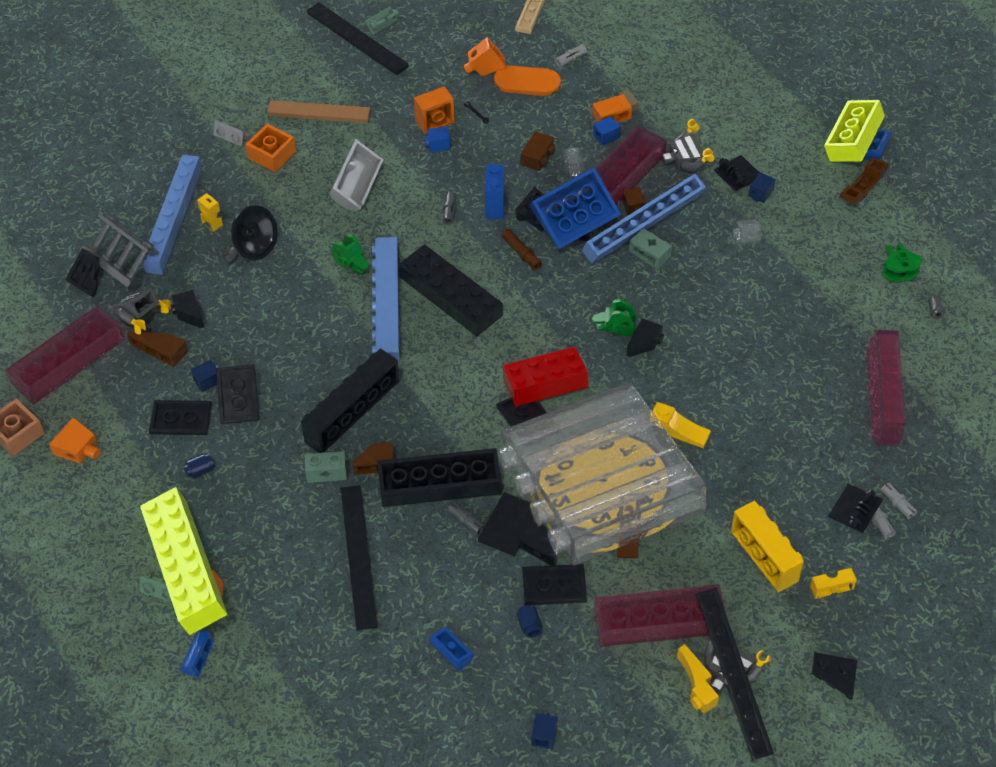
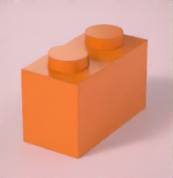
(616, 107)

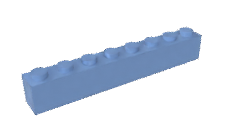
(173, 213)
(644, 217)
(386, 296)

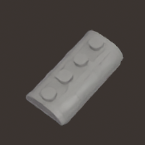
(356, 177)

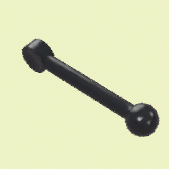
(485, 120)

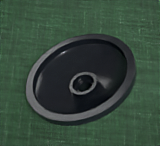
(261, 232)

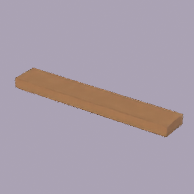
(319, 111)

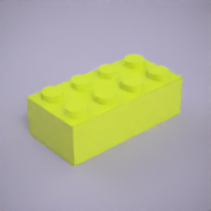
(854, 130)

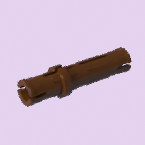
(526, 254)

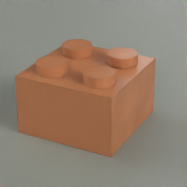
(18, 427)

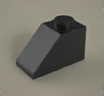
(187, 308)
(645, 338)
(536, 542)

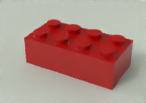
(545, 376)

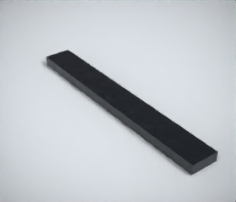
(358, 38)
(358, 558)
(734, 674)

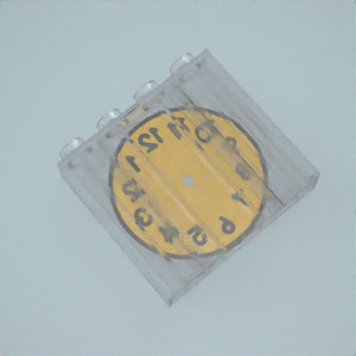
(601, 473)

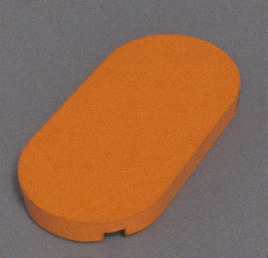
(527, 80)

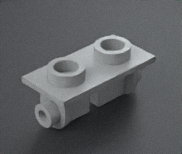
(230, 133)

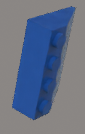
(575, 208)

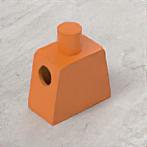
(485, 58)
(75, 443)

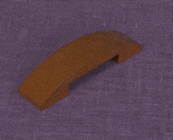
(865, 182)

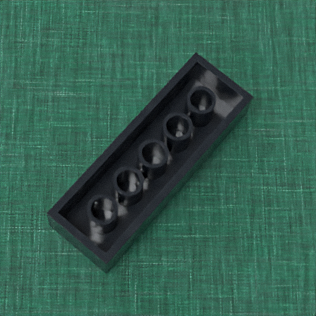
(450, 290)
(350, 401)
(439, 477)

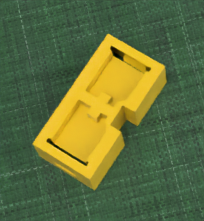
(209, 212)
(825, 586)

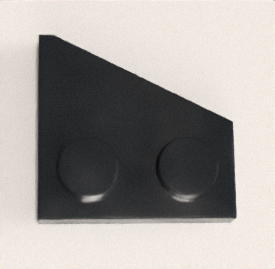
(85, 272)
(836, 672)

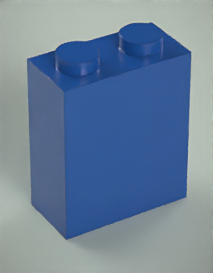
(494, 191)

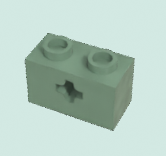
(650, 248)
(325, 467)

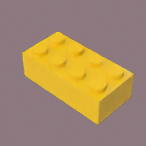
(767, 546)

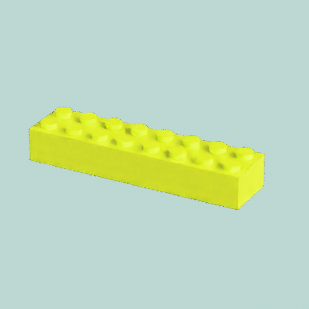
(183, 561)

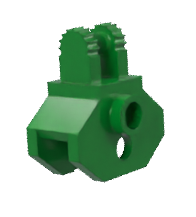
(350, 254)
(901, 262)
(616, 319)

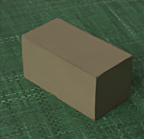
(631, 99)

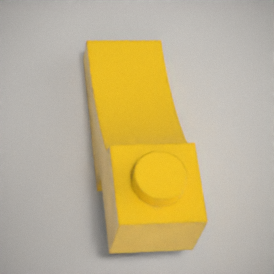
(679, 426)
(702, 694)

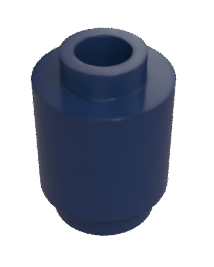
(198, 465)
(529, 621)

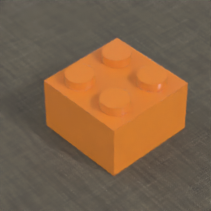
(434, 109)
(271, 147)

